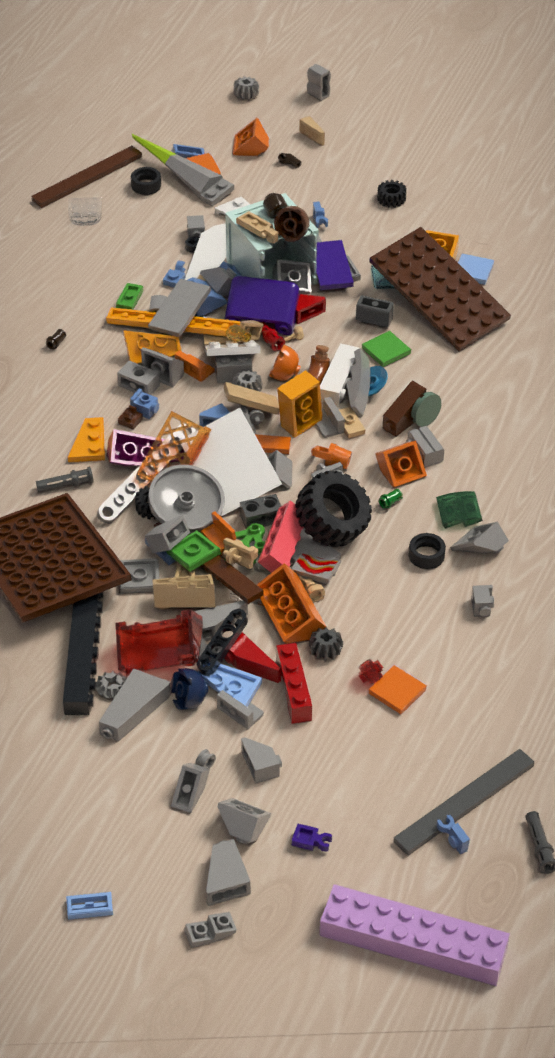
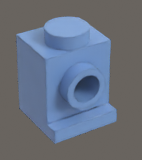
(145, 403)

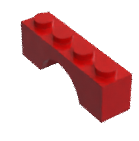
(295, 684)

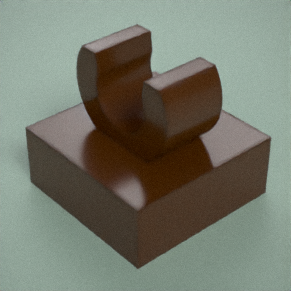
(130, 418)

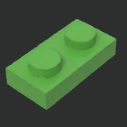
(129, 296)

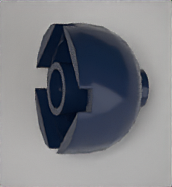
(189, 688)

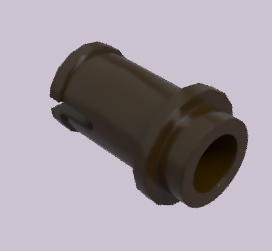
(53, 341)

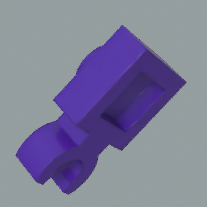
(308, 837)

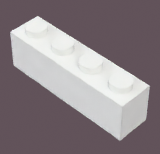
(338, 373)

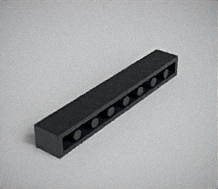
(82, 656)

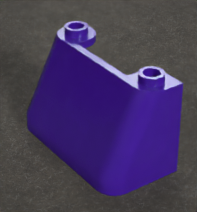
(264, 302)

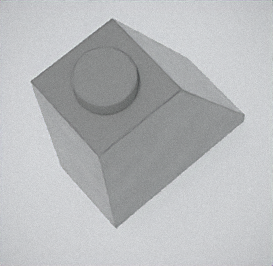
(226, 874)

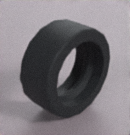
(146, 188)
(428, 540)

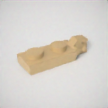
(258, 226)

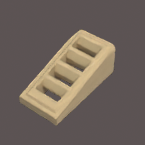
(312, 130)
(253, 327)

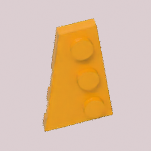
(89, 442)

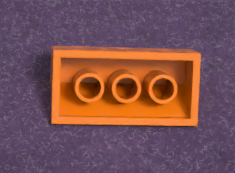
(290, 605)

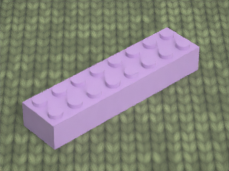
(414, 934)

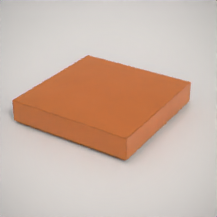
(397, 689)

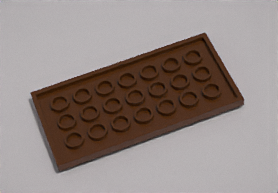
(440, 289)

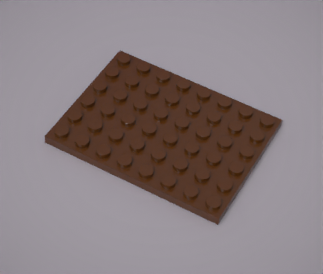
(54, 558)

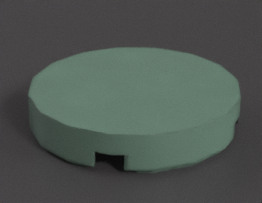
(426, 409)

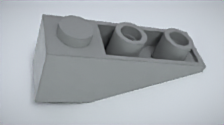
(215, 616)

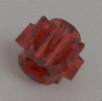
(370, 671)

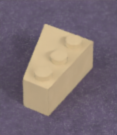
(184, 592)

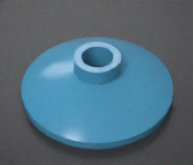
(378, 379)

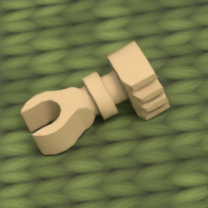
(314, 590)

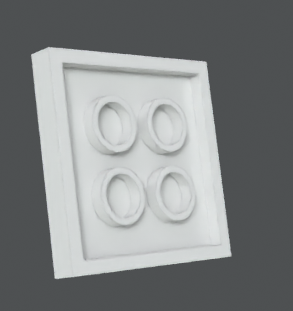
(232, 348)

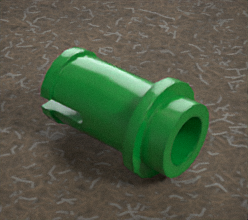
(387, 500)

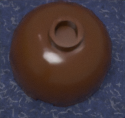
(292, 223)

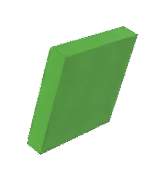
(386, 348)
(194, 551)

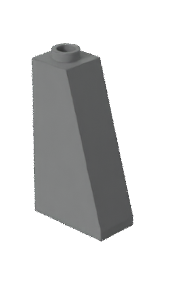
(133, 703)

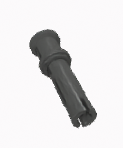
(74, 475)
(543, 849)

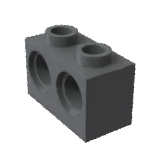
(259, 510)

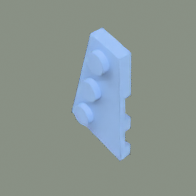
(234, 682)

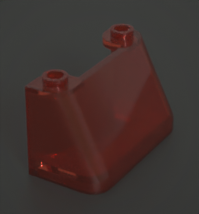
(159, 643)

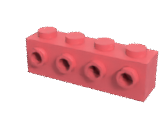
(281, 538)

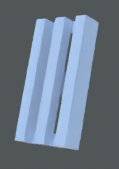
(90, 908)

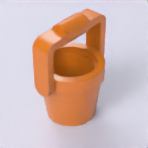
(333, 455)

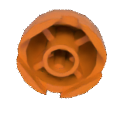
(285, 364)

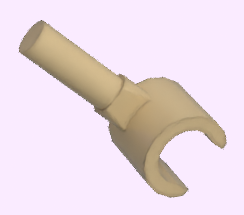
(298, 334)

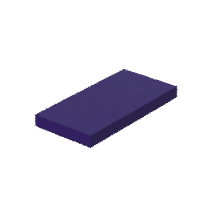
(332, 266)

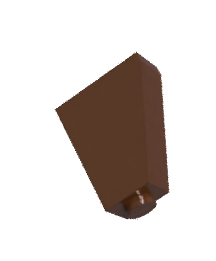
(398, 415)

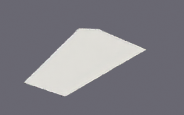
(209, 251)

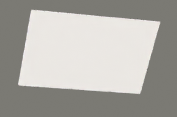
(236, 460)

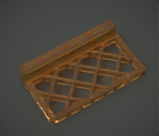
(190, 456)

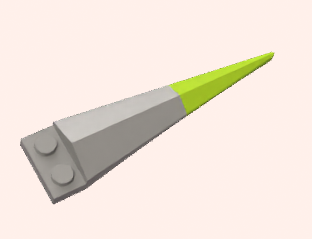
(203, 182)

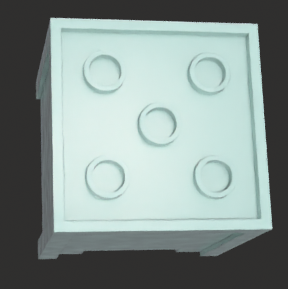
(256, 255)

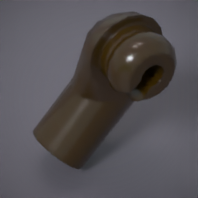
(289, 159)

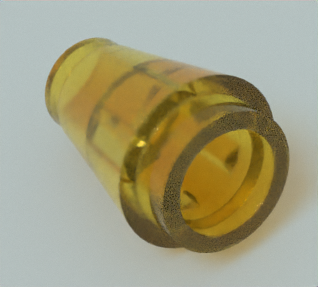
(238, 334)

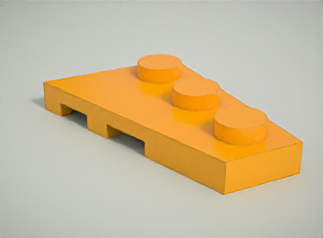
(160, 343)

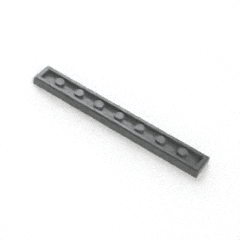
(464, 801)

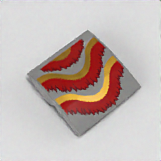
(316, 568)

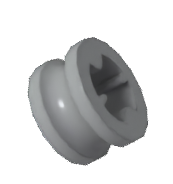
(205, 759)

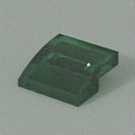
(459, 508)

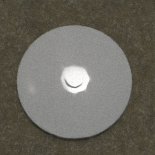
(186, 492)

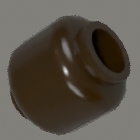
(273, 204)

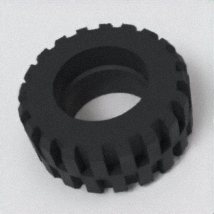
(318, 520)

